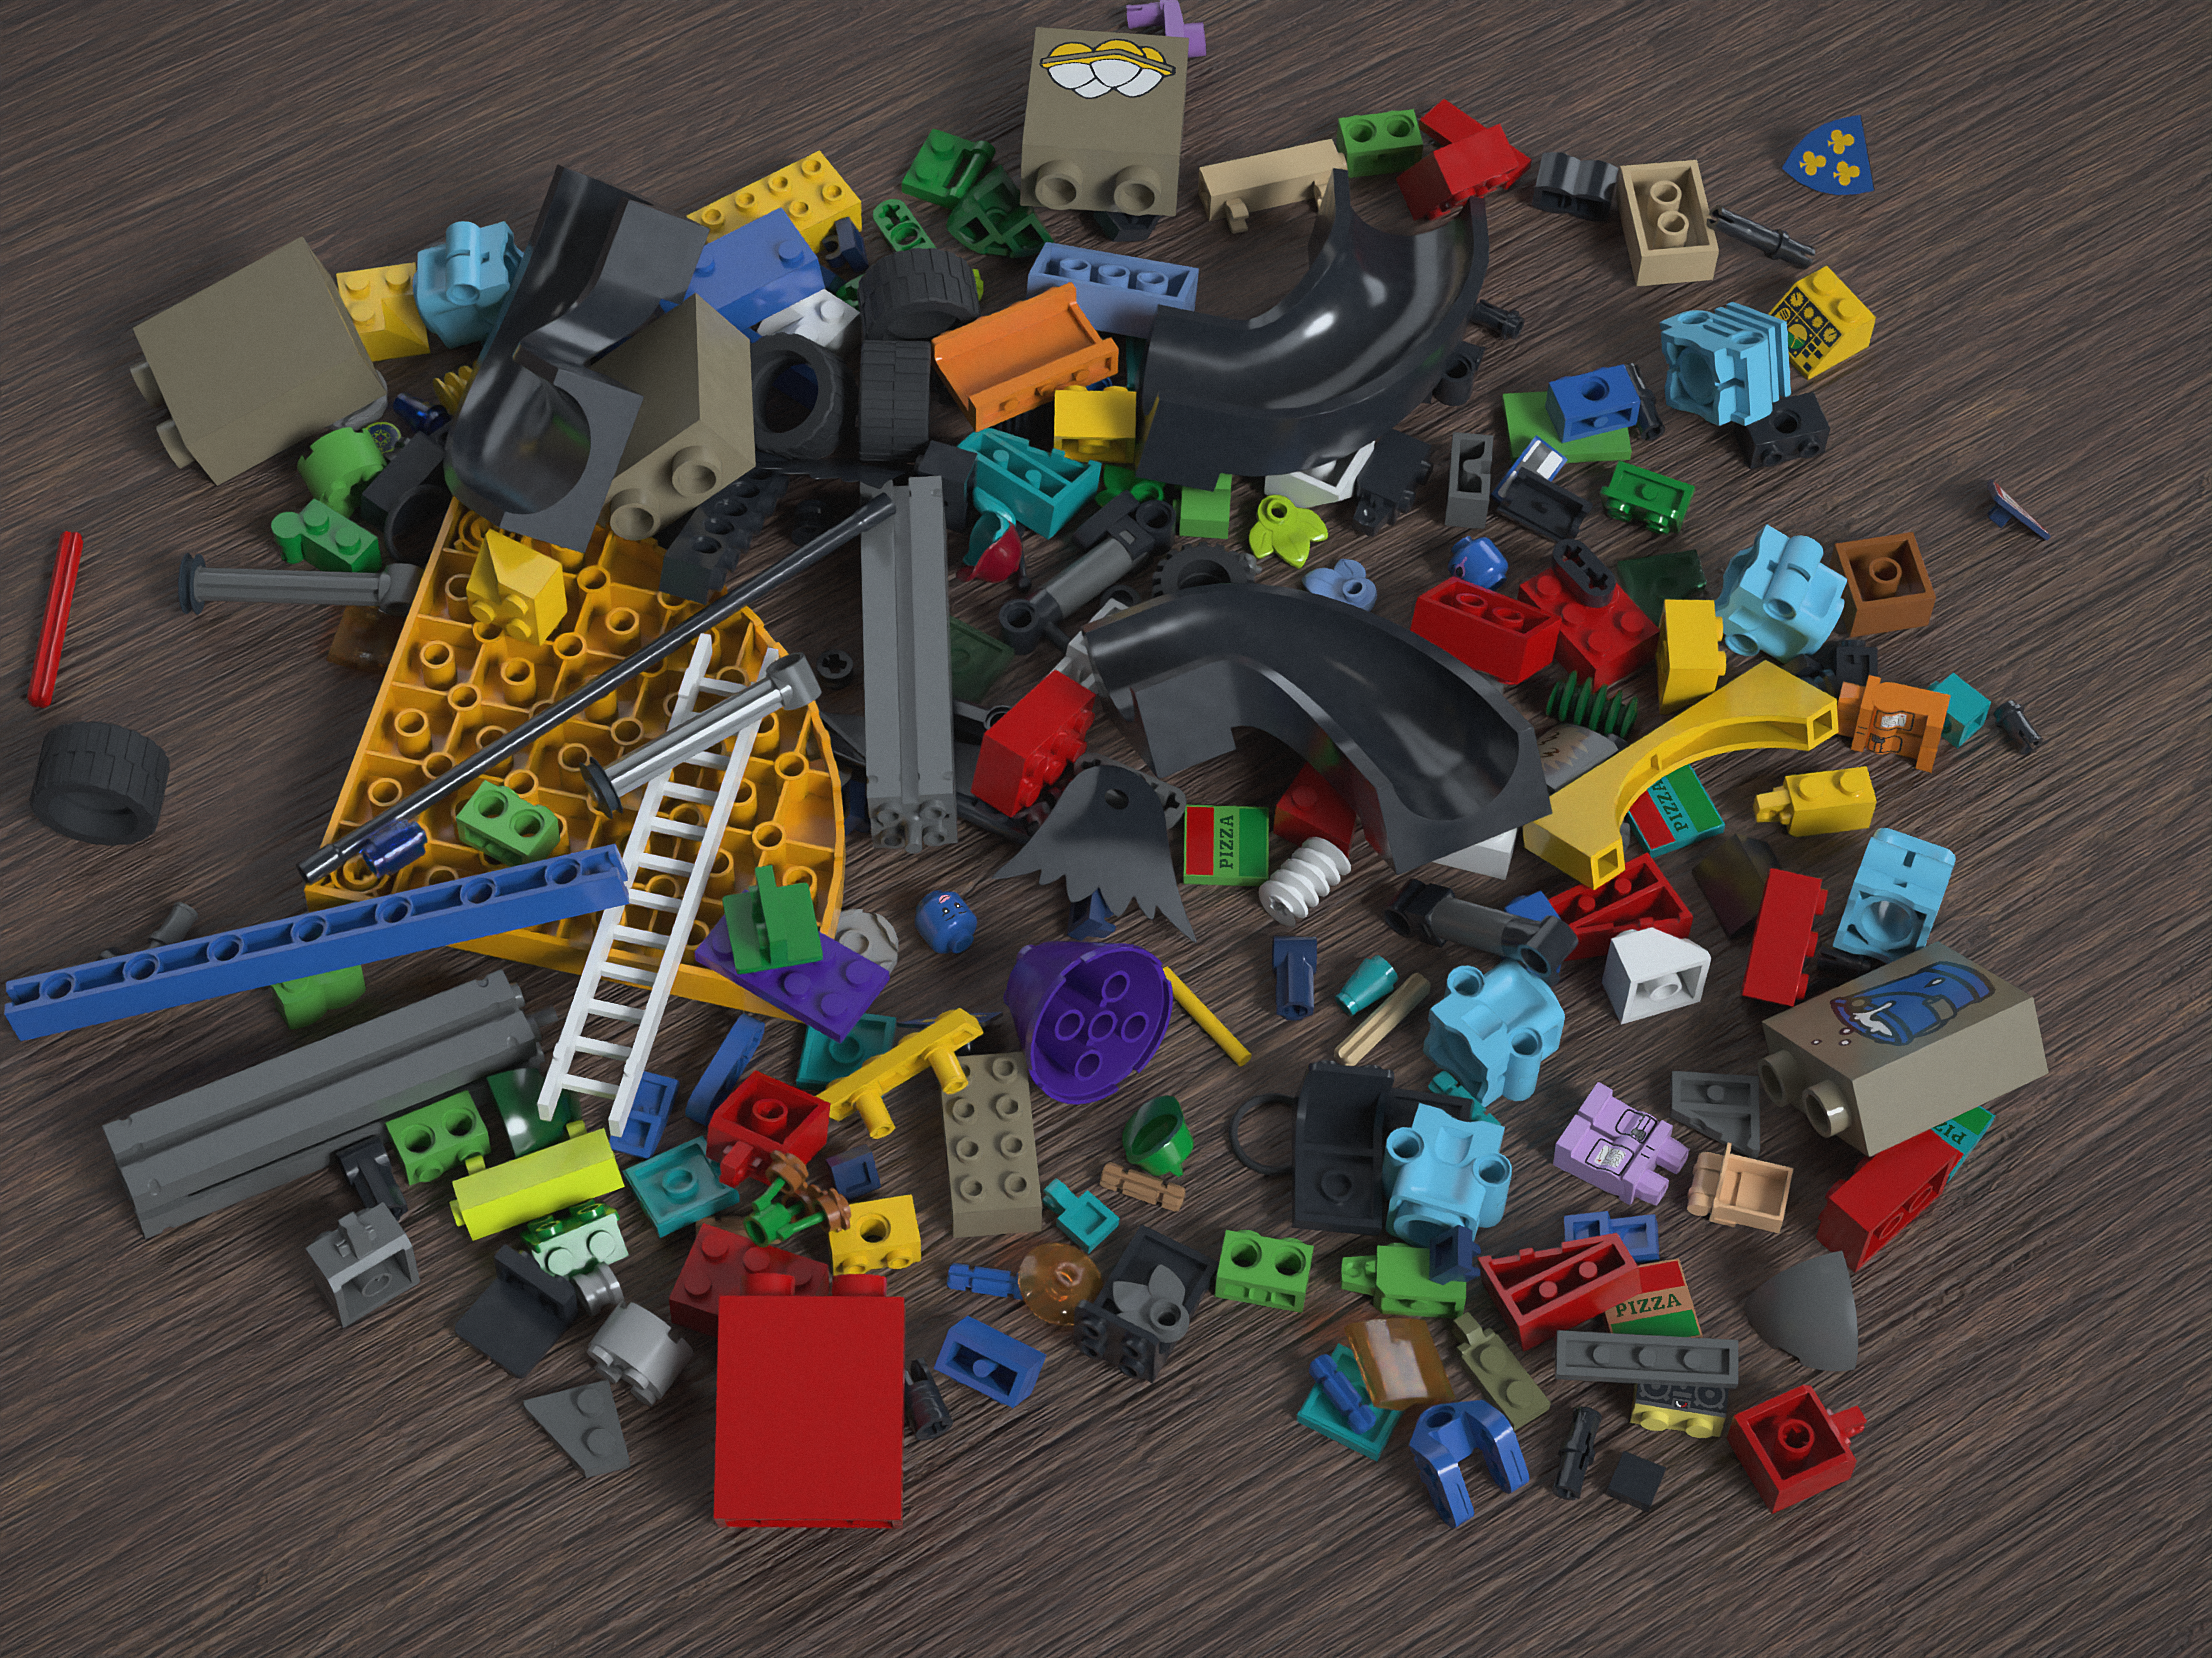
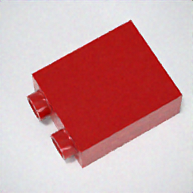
(810, 1405)

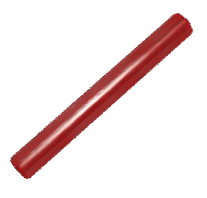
(55, 619)

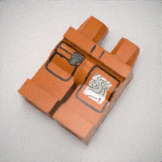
(1893, 719)

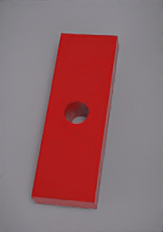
(1449, 124)

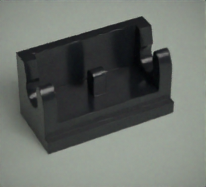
(1543, 506)

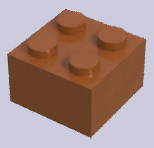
(1884, 584)

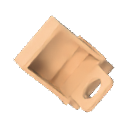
(1739, 1190)

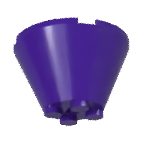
(1087, 1014)

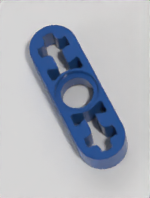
(725, 1069)

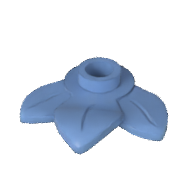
(1344, 583)

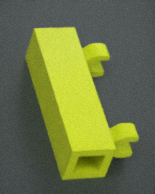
(535, 1183)

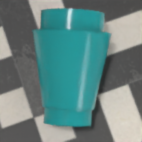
(1367, 984)

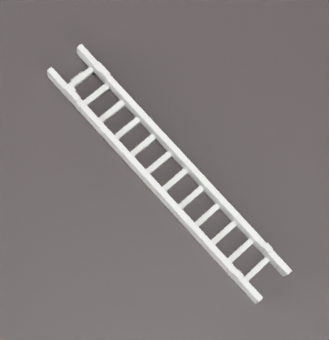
(686, 909)

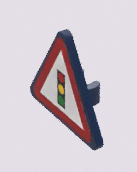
(2007, 507)

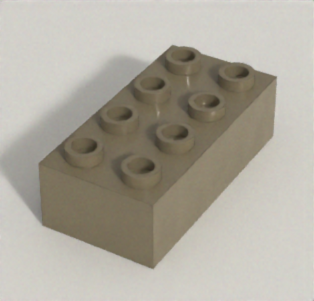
(991, 1148)

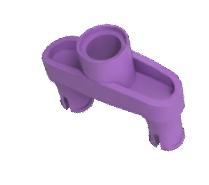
(1169, 16)

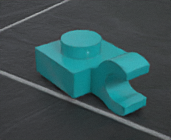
(1081, 1218)

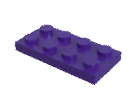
(821, 993)

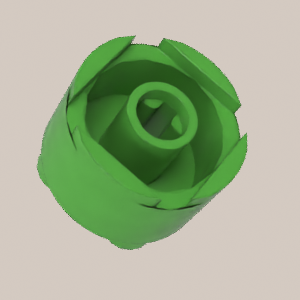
(342, 468)

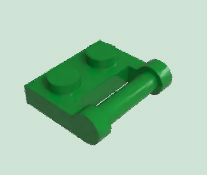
(938, 163)

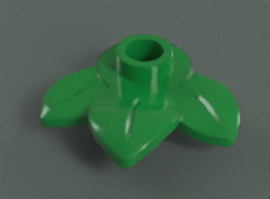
(1120, 479)

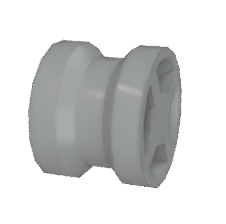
(597, 1289)

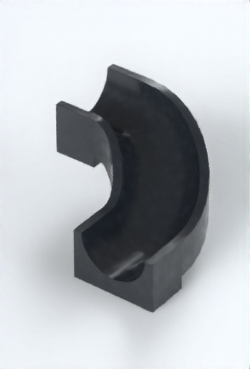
(1322, 366)
(533, 424)
(1375, 708)

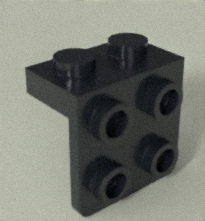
(519, 1313)

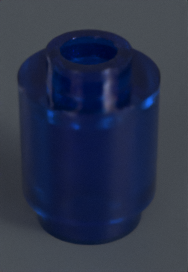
(394, 847)

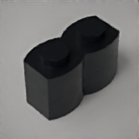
(1575, 186)

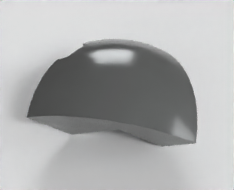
(1809, 1313)

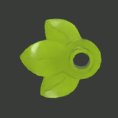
(1286, 535)

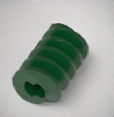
(1592, 706)

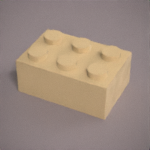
(1666, 223)

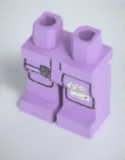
(1619, 1148)

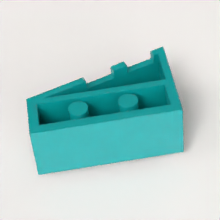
(1036, 485)

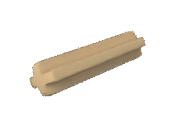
(1382, 1020)

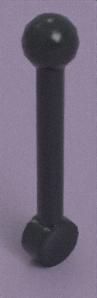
(1023, 582)

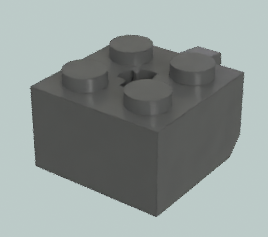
(362, 1263)

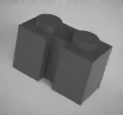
(1468, 480)

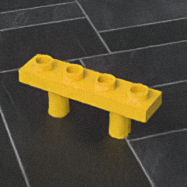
(884, 1072)

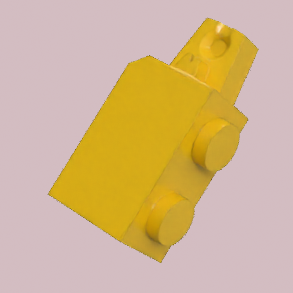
(1820, 802)

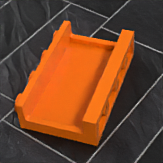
(1021, 357)

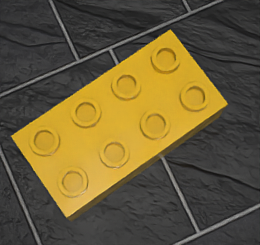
(807, 192)

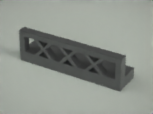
(1645, 1359)

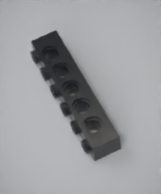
(720, 532)

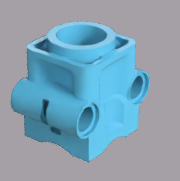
(466, 281)
(1779, 597)
(1894, 896)
(1494, 1030)
(1443, 1176)

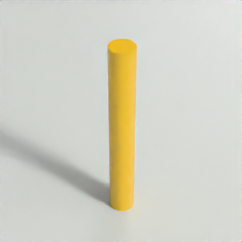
(1207, 1020)

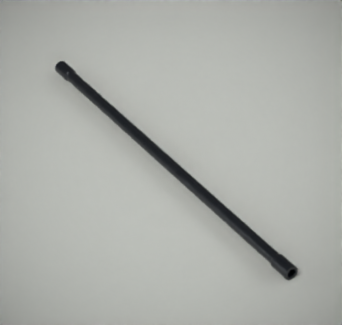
(335, 854)

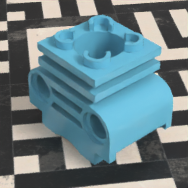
(1726, 363)

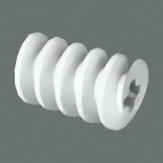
(1303, 880)

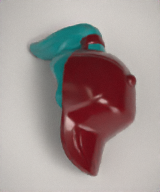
(993, 543)

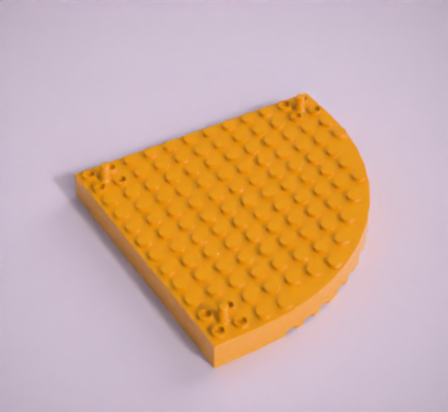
(471, 682)

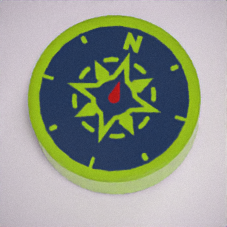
(384, 435)

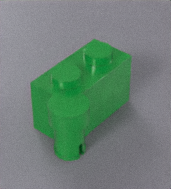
(326, 540)

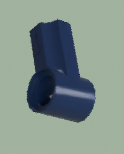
(1294, 965)

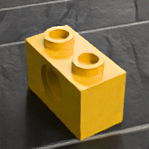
(889, 1218)

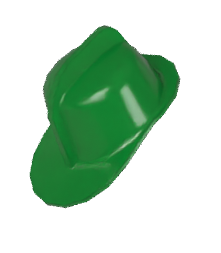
(1158, 1137)

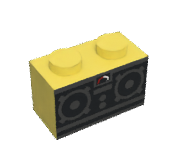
(1680, 1408)

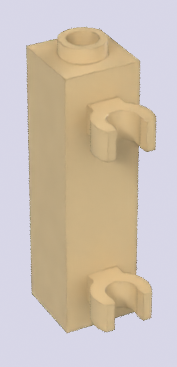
(1267, 181)

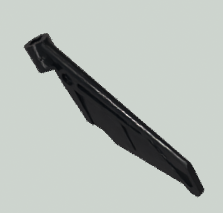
(849, 748)

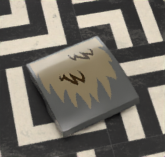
(1571, 752)

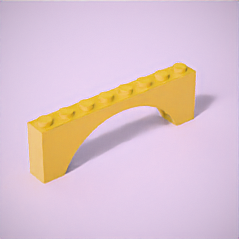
(1751, 712)

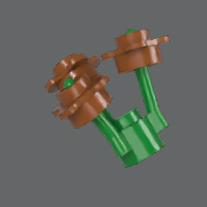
(800, 1205)

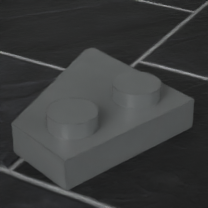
(1719, 1107)
(583, 1426)

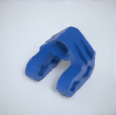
(1450, 1434)

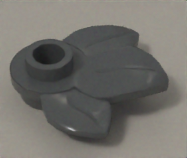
(1152, 1303)

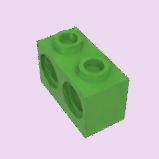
(1379, 142)
(503, 835)
(434, 1128)
(1261, 1281)

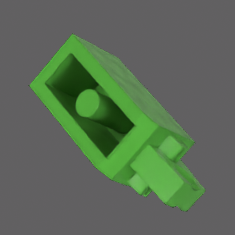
(1401, 1283)

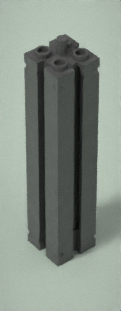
(908, 670)
(318, 1100)

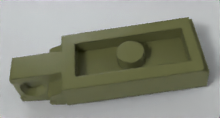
(1498, 1373)

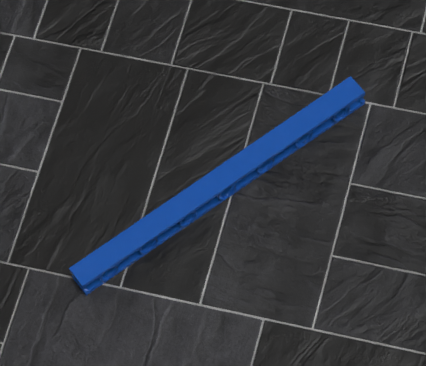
(317, 942)

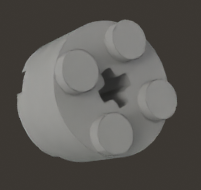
(639, 1351)

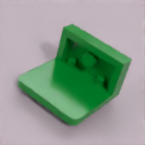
(1647, 498)

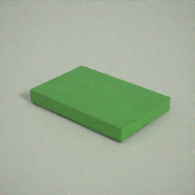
(1527, 417)

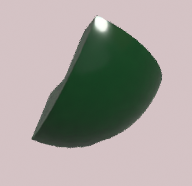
(995, 222)
(515, 1102)

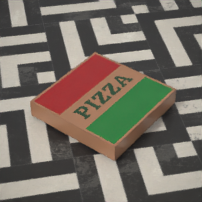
(1660, 1309)

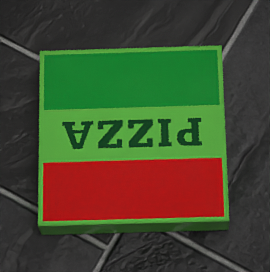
(1226, 845)

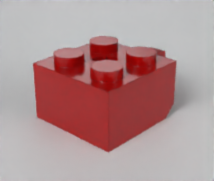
(764, 1118)
(1795, 1446)

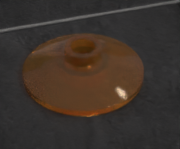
(1048, 1292)

